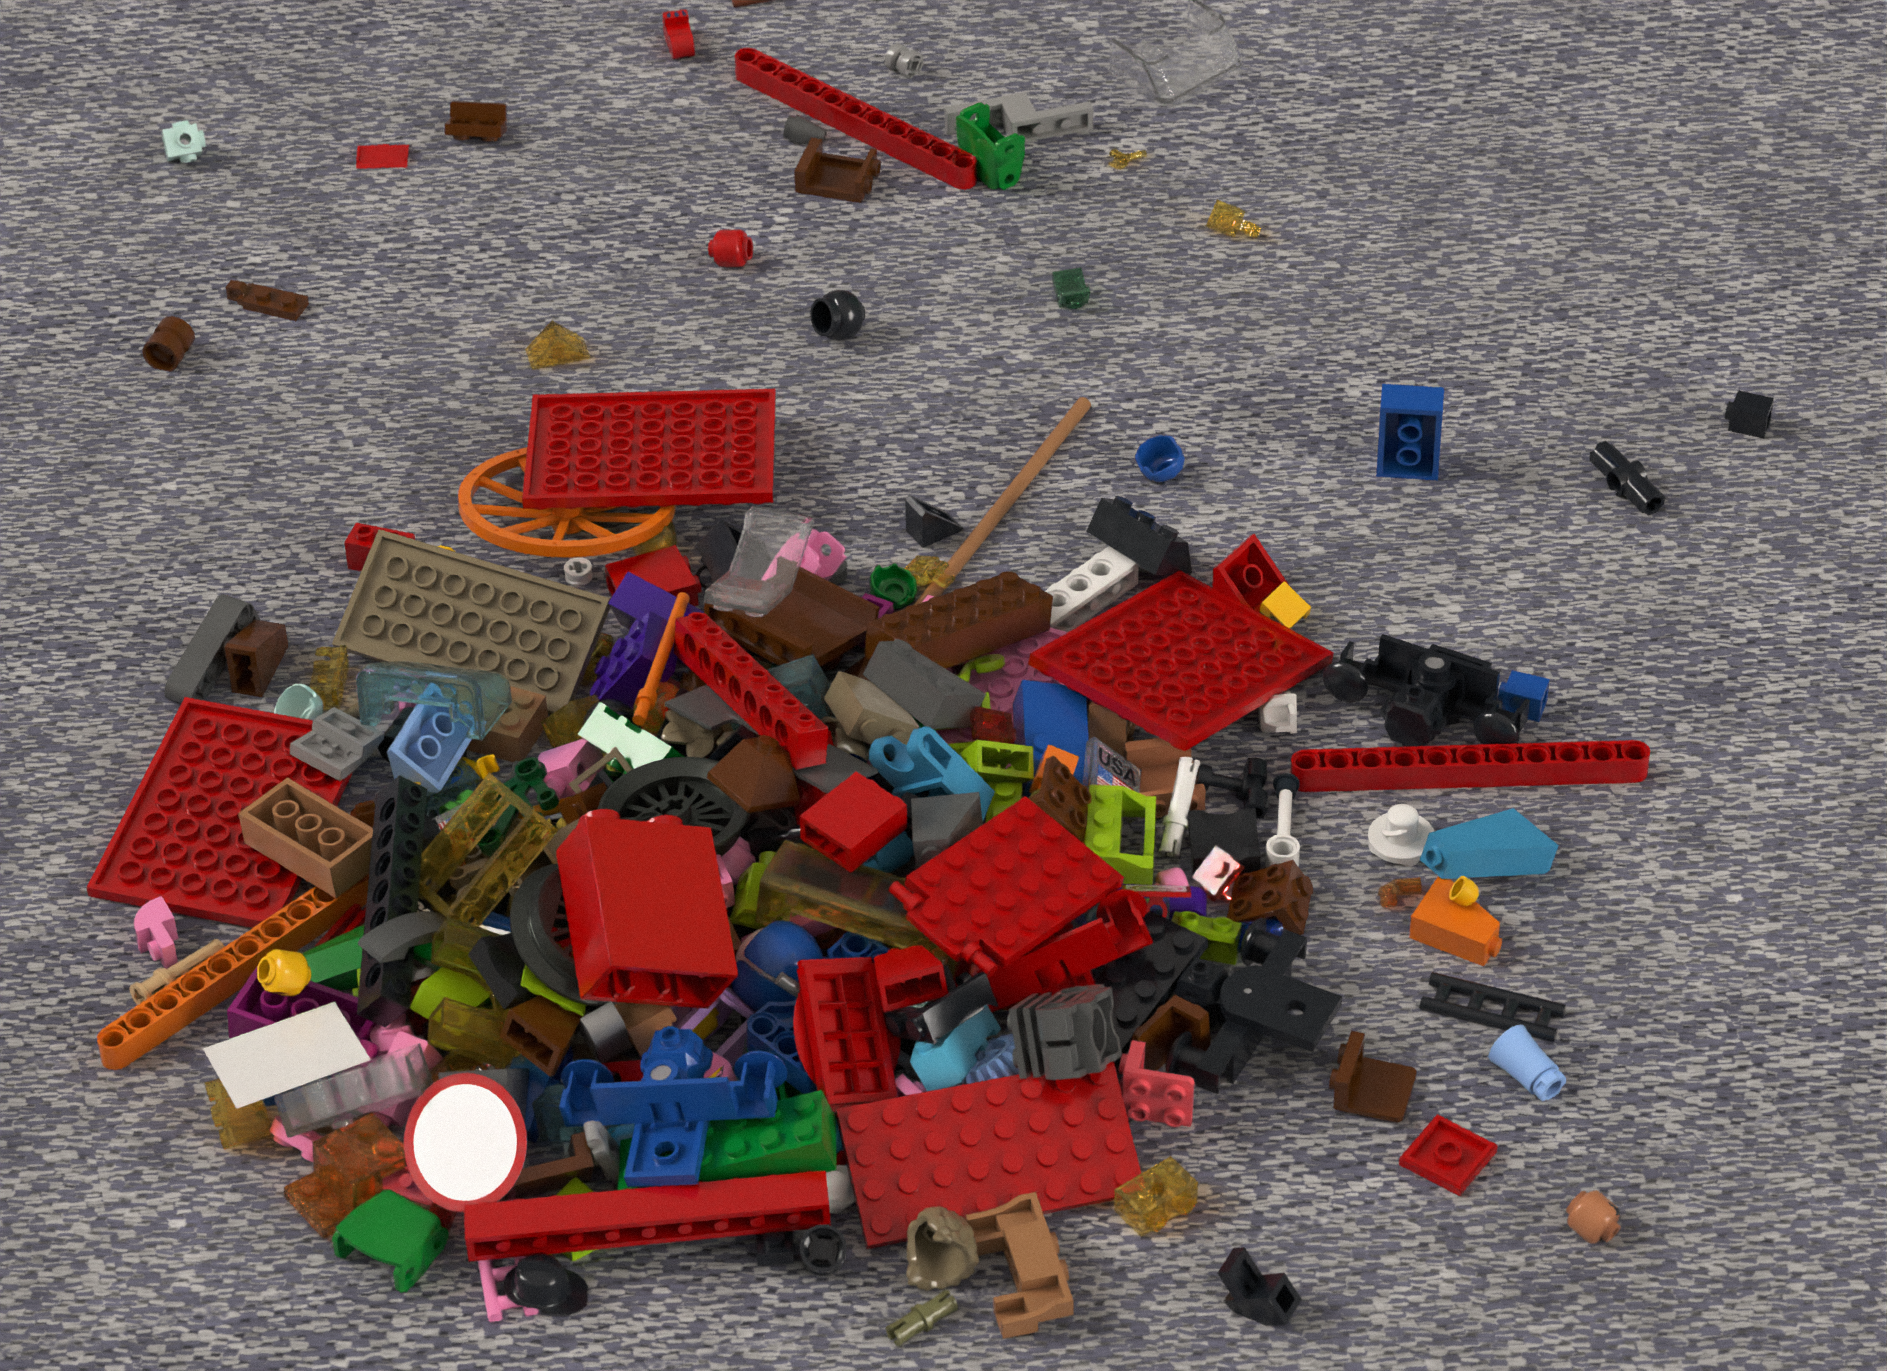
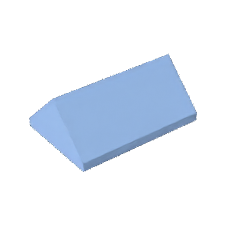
(428, 747)

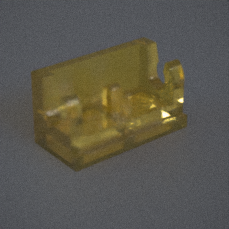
(330, 676)

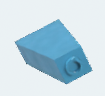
(1489, 847)

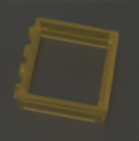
(503, 867)

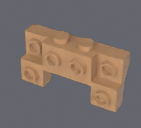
(1033, 1261)

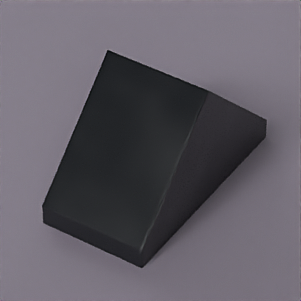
(928, 523)

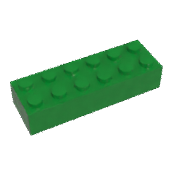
(790, 1143)

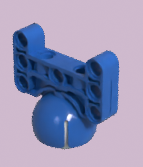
(759, 963)

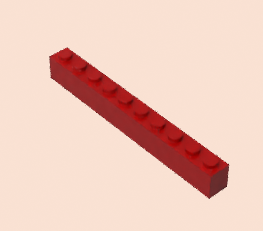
(646, 1215)

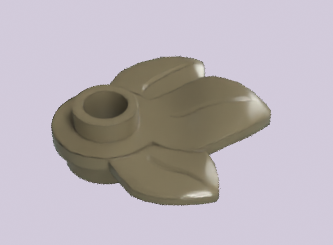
(686, 732)

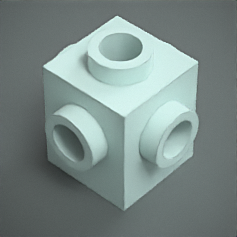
(183, 131)

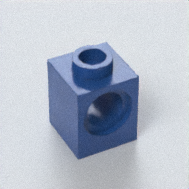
(1522, 687)

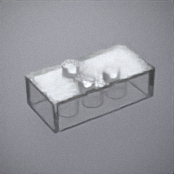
(355, 1091)

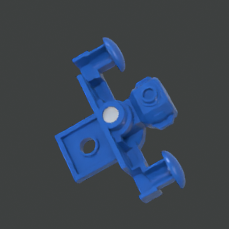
(670, 1103)

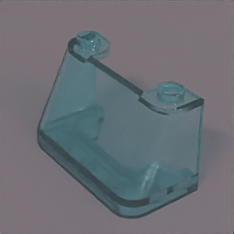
(471, 695)

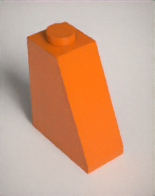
(1455, 928)

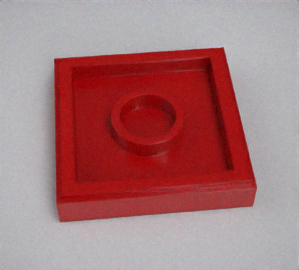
(1448, 1155)

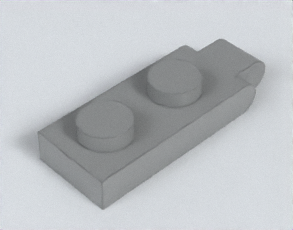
(603, 1149)

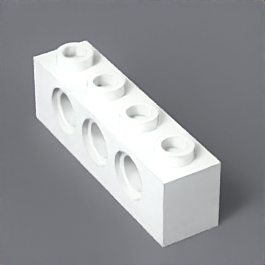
(1091, 588)

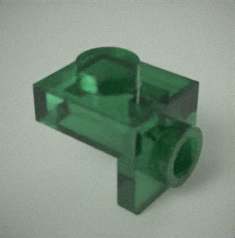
(1070, 288)

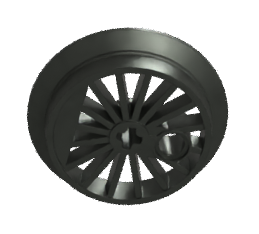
(671, 780)
(533, 913)

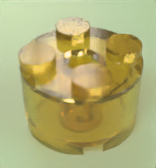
(239, 1124)

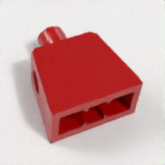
(909, 977)

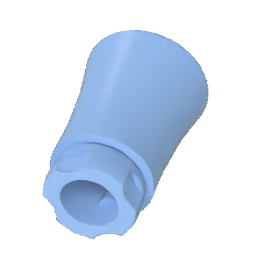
(1527, 1063)

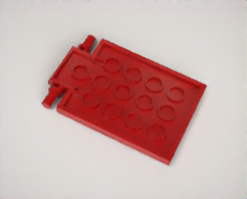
(1005, 887)

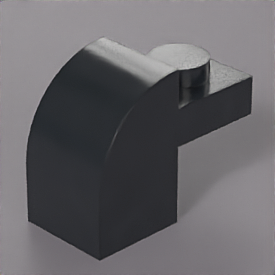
(1254, 1295)

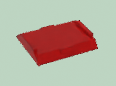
(382, 156)

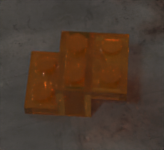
(346, 1172)

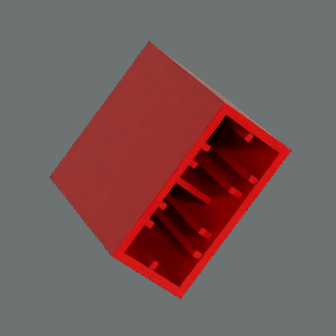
(646, 911)

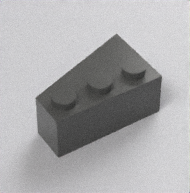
(922, 686)

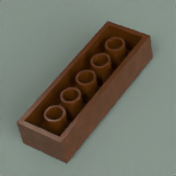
(967, 620)

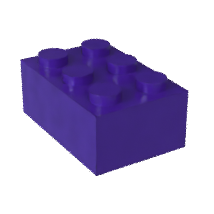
(631, 658)

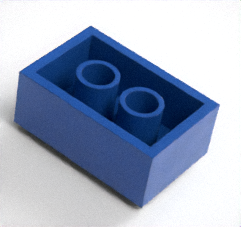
(1410, 431)

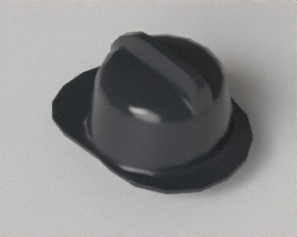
(546, 1285)

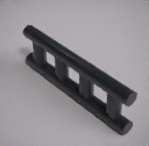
(1479, 993)

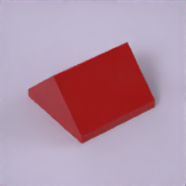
(1247, 574)

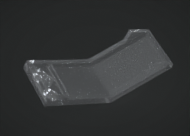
(763, 562)

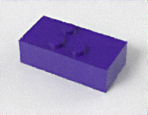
(638, 597)

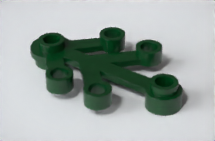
(528, 775)

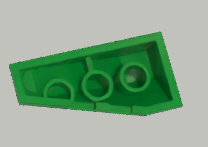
(337, 961)

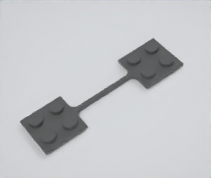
(711, 712)

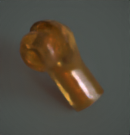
(1404, 886)

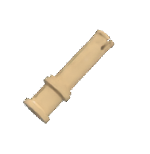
(163, 976)

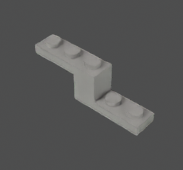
(1019, 117)

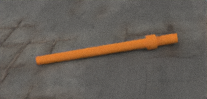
(647, 696)

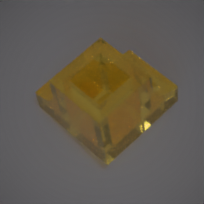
(565, 723)

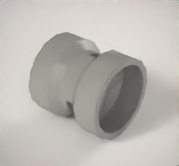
(900, 58)

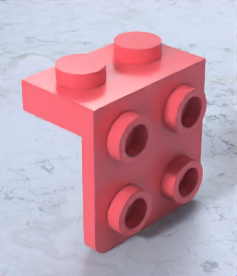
(1152, 1093)

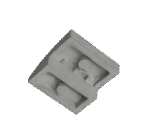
(336, 744)

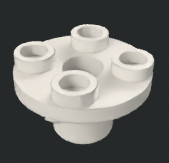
(1399, 835)

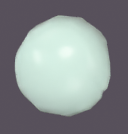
(299, 702)

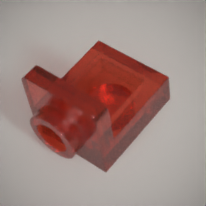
(1218, 874)

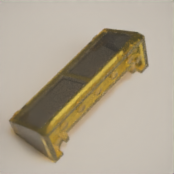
(860, 901)

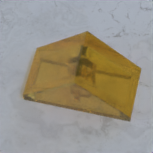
(556, 347)

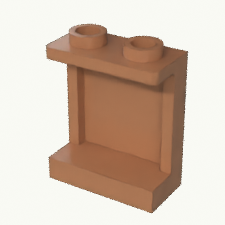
(1159, 770)

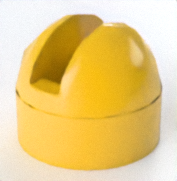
(1464, 891)

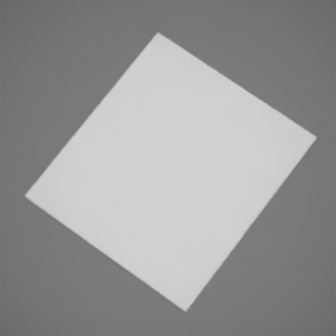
(286, 1054)

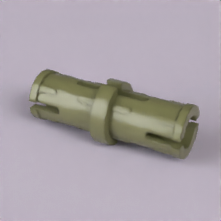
(922, 1317)

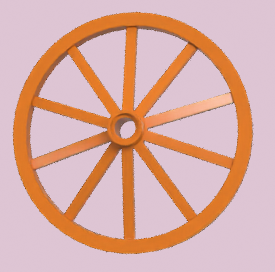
(562, 520)

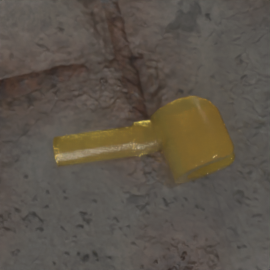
(1121, 160)

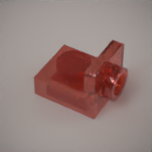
(992, 725)

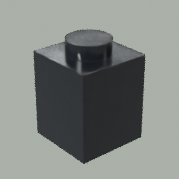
(1749, 414)

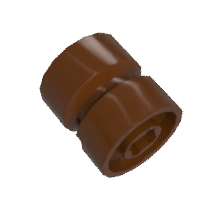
(168, 344)

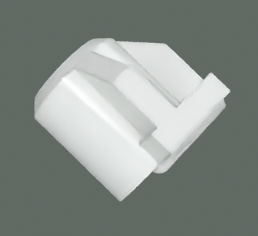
(1279, 714)

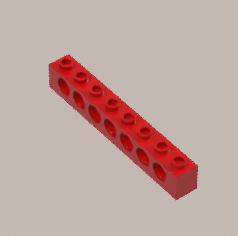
(750, 689)

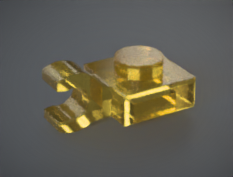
(1229, 220)
(929, 569)

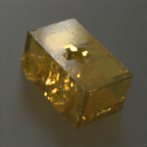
(1156, 1197)

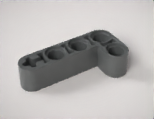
(206, 653)

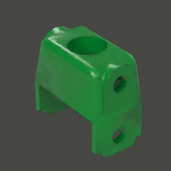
(997, 156)
(393, 1233)

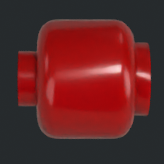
(731, 248)

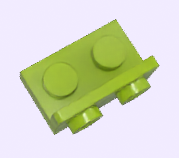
(1221, 933)

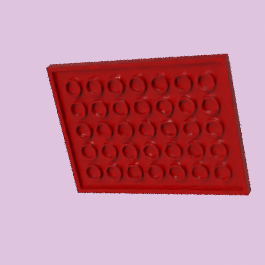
(650, 449)
(1180, 660)
(184, 821)

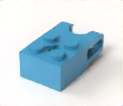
(927, 767)

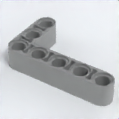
(604, 1031)

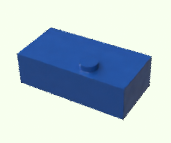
(1050, 716)

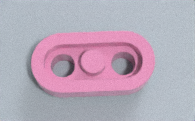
(302, 1141)

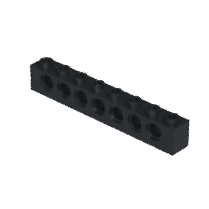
(392, 893)

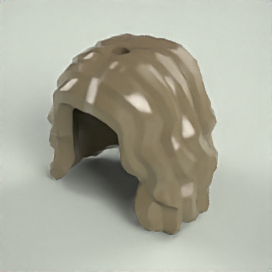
(940, 1249)

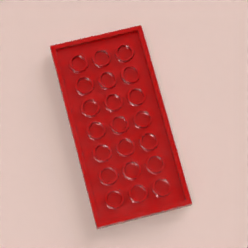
(986, 1146)

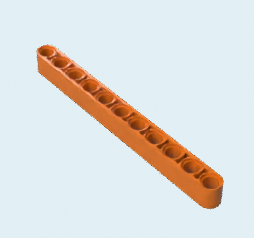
(222, 974)

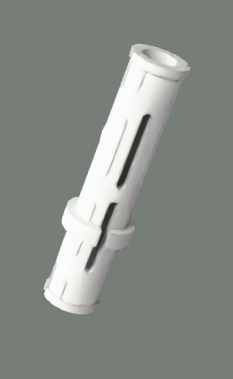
(1176, 820)

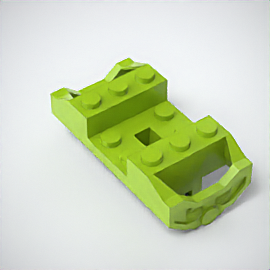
(1103, 825)

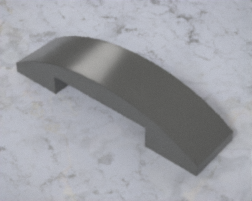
(394, 937)

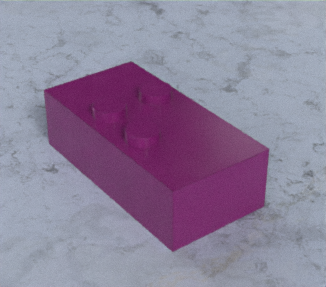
(257, 1008)

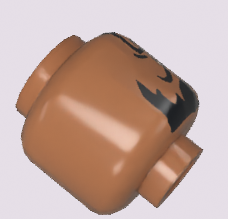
(1593, 1217)

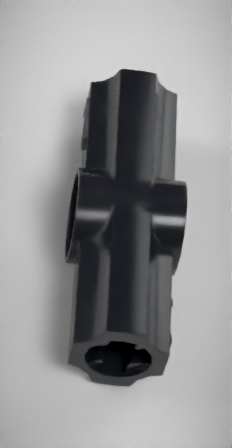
(1627, 478)

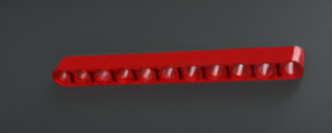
(856, 118)
(1471, 766)

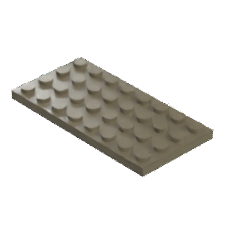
(472, 615)

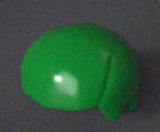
(893, 585)

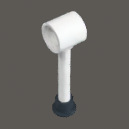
(1283, 846)

